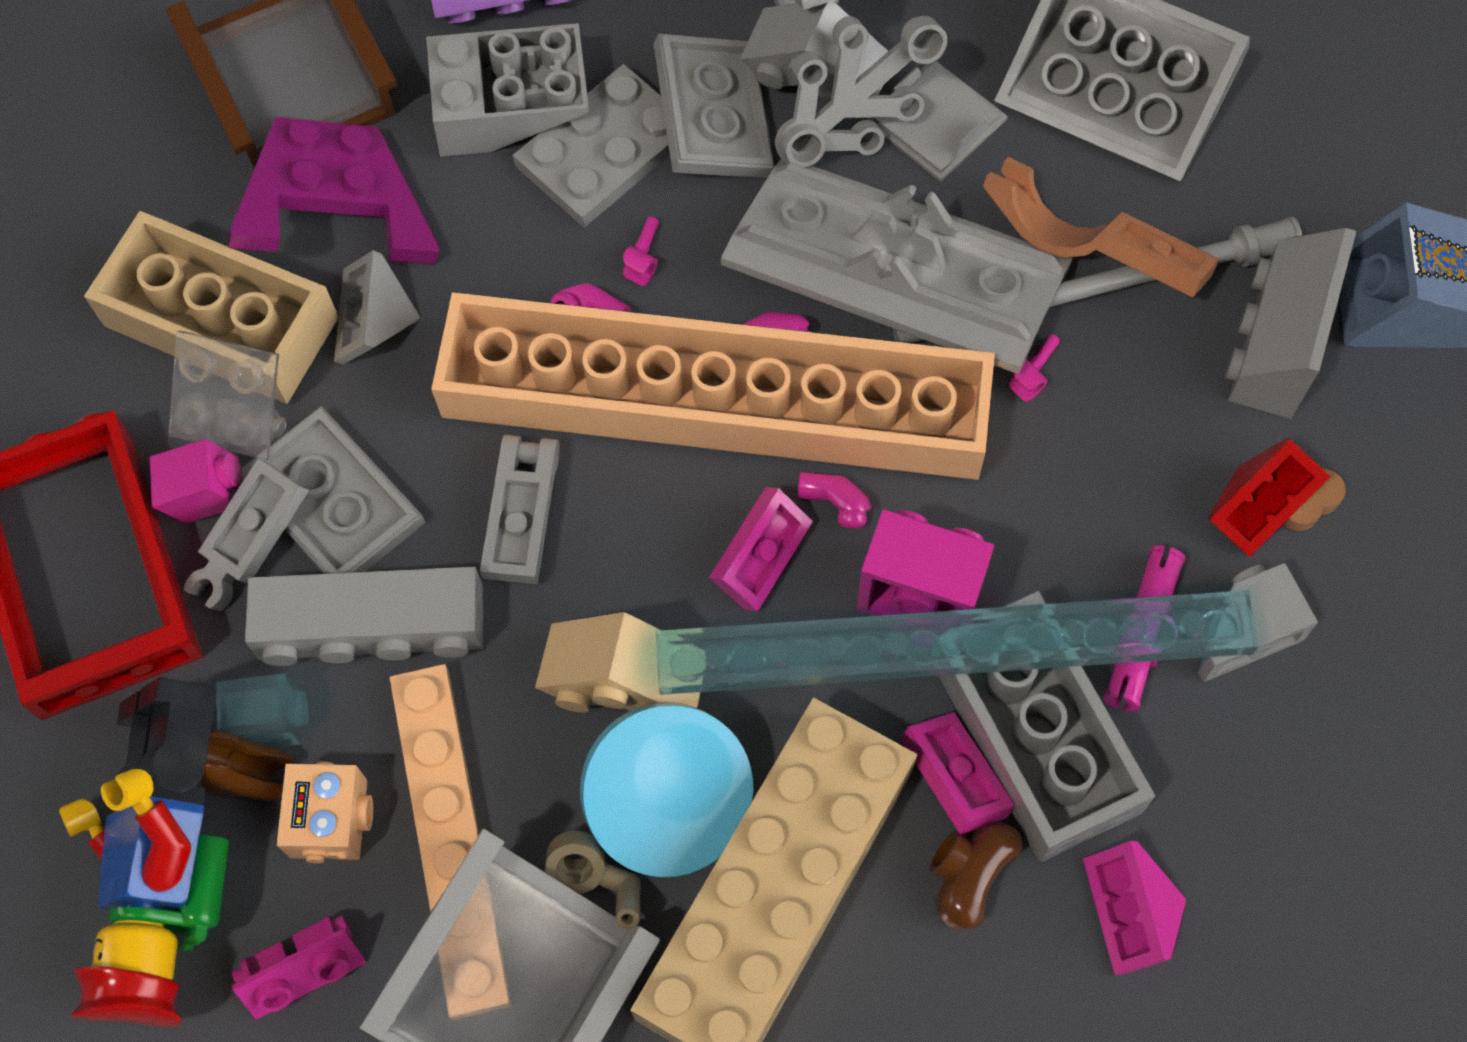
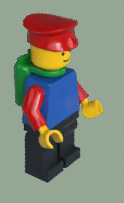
(155, 866)

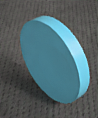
(665, 789)

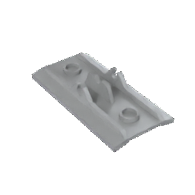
(897, 262)

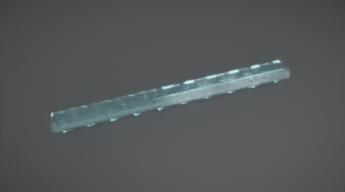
(955, 642)

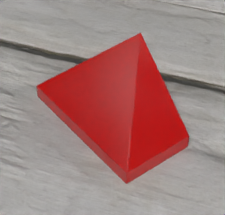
(1266, 494)

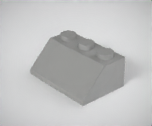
(1289, 321)

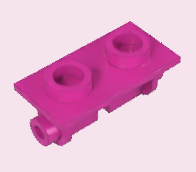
(274, 979)

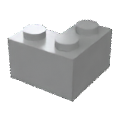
(789, 31)

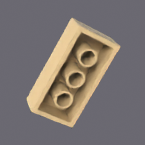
(181, 281)

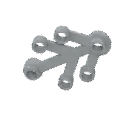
(853, 95)

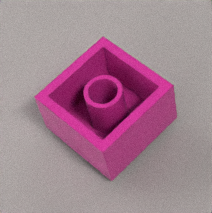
(921, 567)

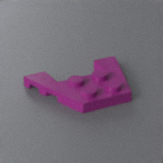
(330, 171)

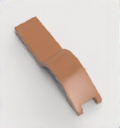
(1122, 239)

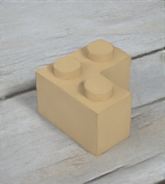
(604, 664)

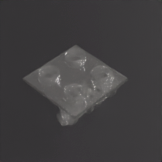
(225, 395)

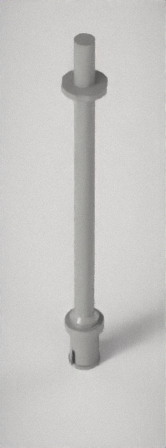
(1243, 246)

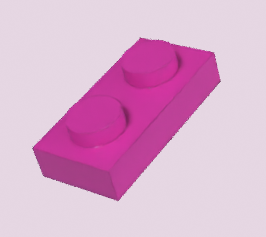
(761, 549)
(957, 773)

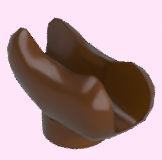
(243, 767)
(969, 871)

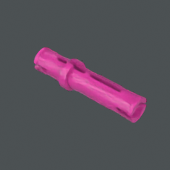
(1155, 582)

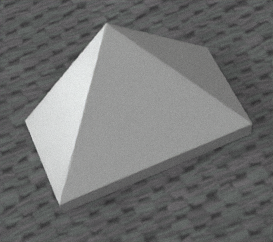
(370, 307)

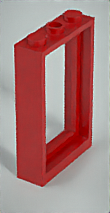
(121, 664)

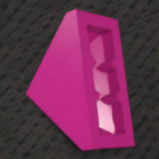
(1135, 906)

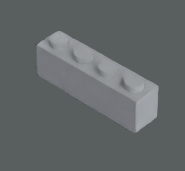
(364, 615)

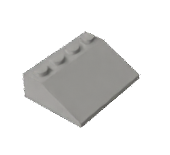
(1125, 77)

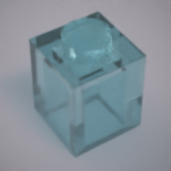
(262, 709)

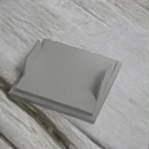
(950, 126)

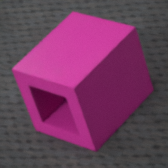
(194, 480)

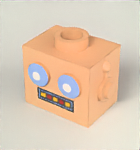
(323, 812)

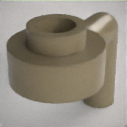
(592, 870)

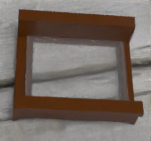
(287, 63)

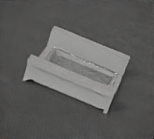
(510, 960)

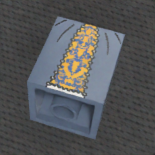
(1407, 282)

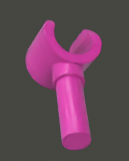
(638, 264)
(1029, 380)

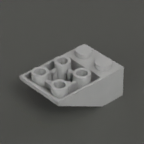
(504, 85)

